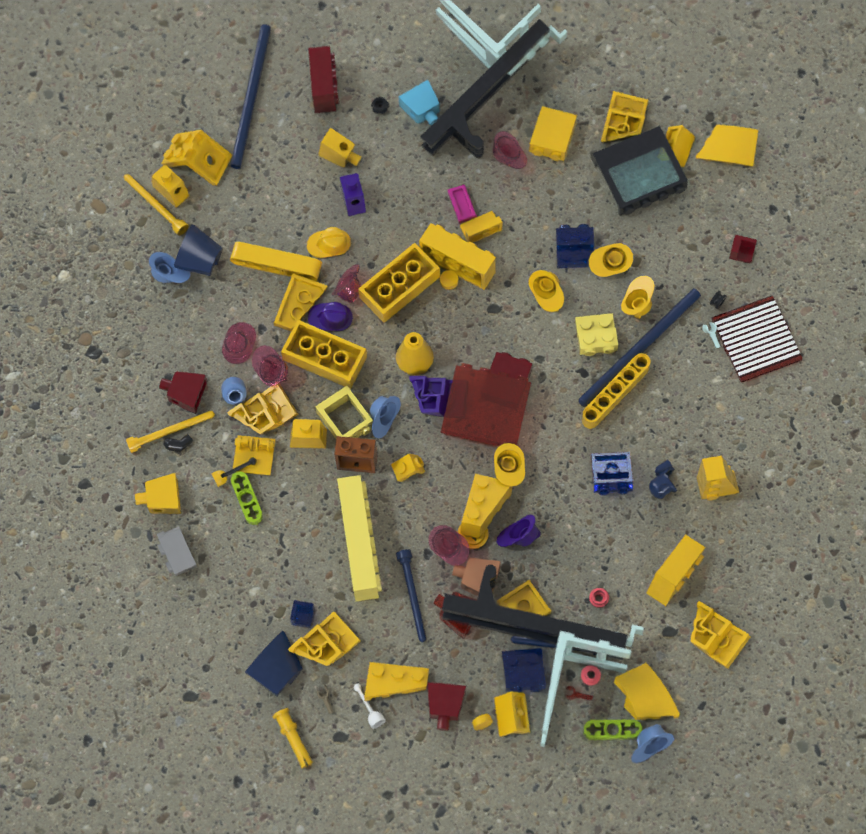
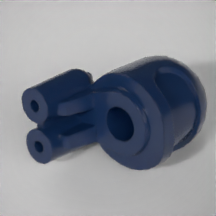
(662, 485)

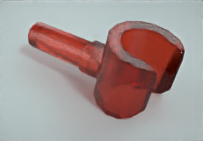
(577, 694)

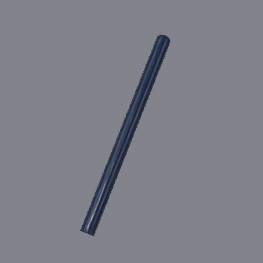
(250, 97)
(640, 346)

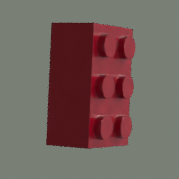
(323, 79)

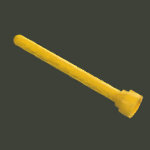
(179, 226)
(135, 443)

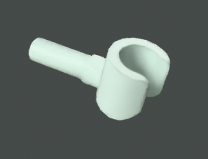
(712, 333)

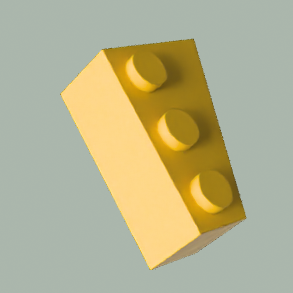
(483, 503)

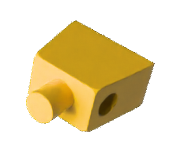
(338, 149)
(166, 183)
(308, 434)
(161, 495)

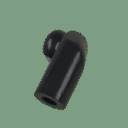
(177, 445)

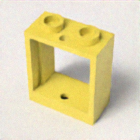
(336, 401)

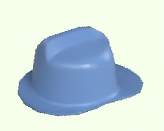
(164, 271)
(383, 413)
(650, 742)

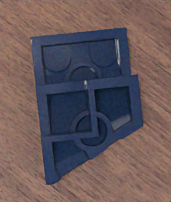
(198, 252)
(275, 665)

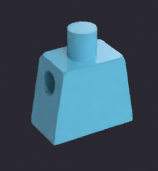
(420, 103)

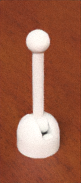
(375, 718)

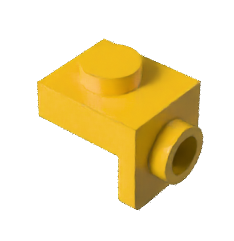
(407, 467)

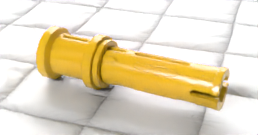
(289, 728)

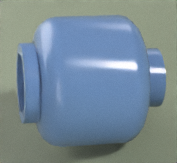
(234, 390)

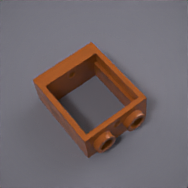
(356, 450)

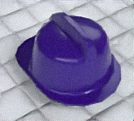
(330, 316)
(521, 532)

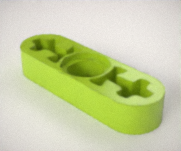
(256, 508)
(597, 725)

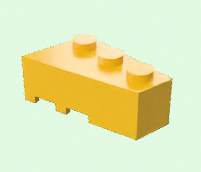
(716, 478)
(675, 570)

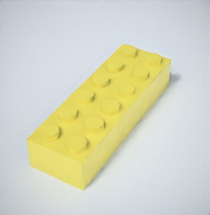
(359, 543)

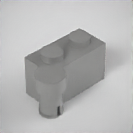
(176, 550)

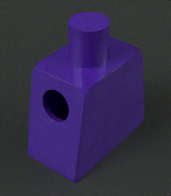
(351, 191)

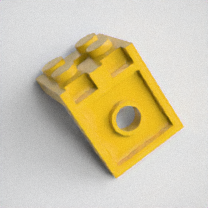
(193, 149)

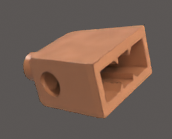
(473, 573)

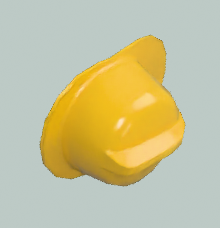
(328, 243)
(610, 260)
(546, 290)
(638, 297)
(509, 464)

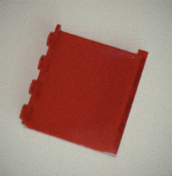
(485, 406)

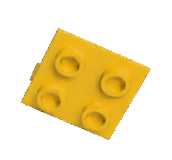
(255, 447)

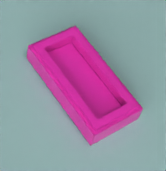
(461, 203)

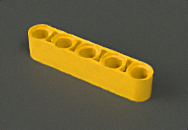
(275, 261)
(620, 383)

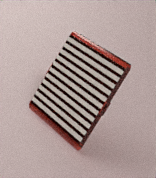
(756, 339)

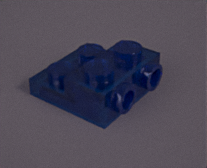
(574, 246)
(612, 473)
(524, 670)

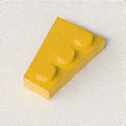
(298, 300)
(393, 679)

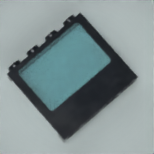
(641, 170)

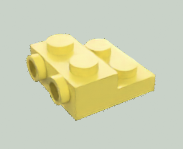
(596, 334)

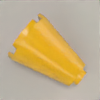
(414, 355)

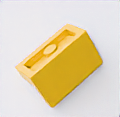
(680, 142)
(481, 227)
(512, 713)

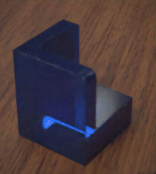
(302, 614)

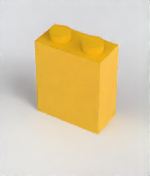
(552, 133)

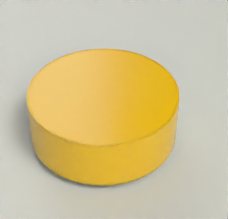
(449, 279)
(482, 721)

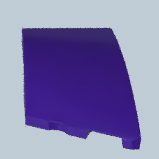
(431, 394)

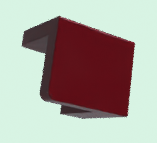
(743, 249)

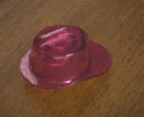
(508, 151)
(348, 285)
(238, 343)
(269, 366)
(449, 545)

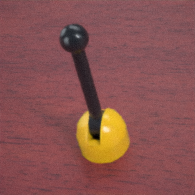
(221, 477)

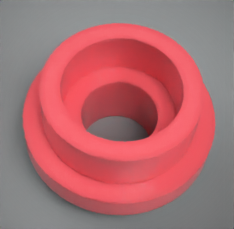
(599, 592)
(590, 681)

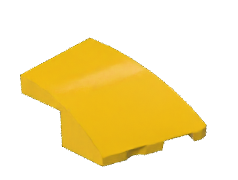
(624, 116)
(730, 145)
(265, 410)
(717, 636)
(326, 641)
(645, 694)

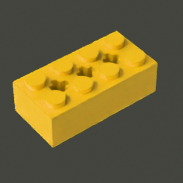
(458, 255)
(409, 286)
(314, 358)

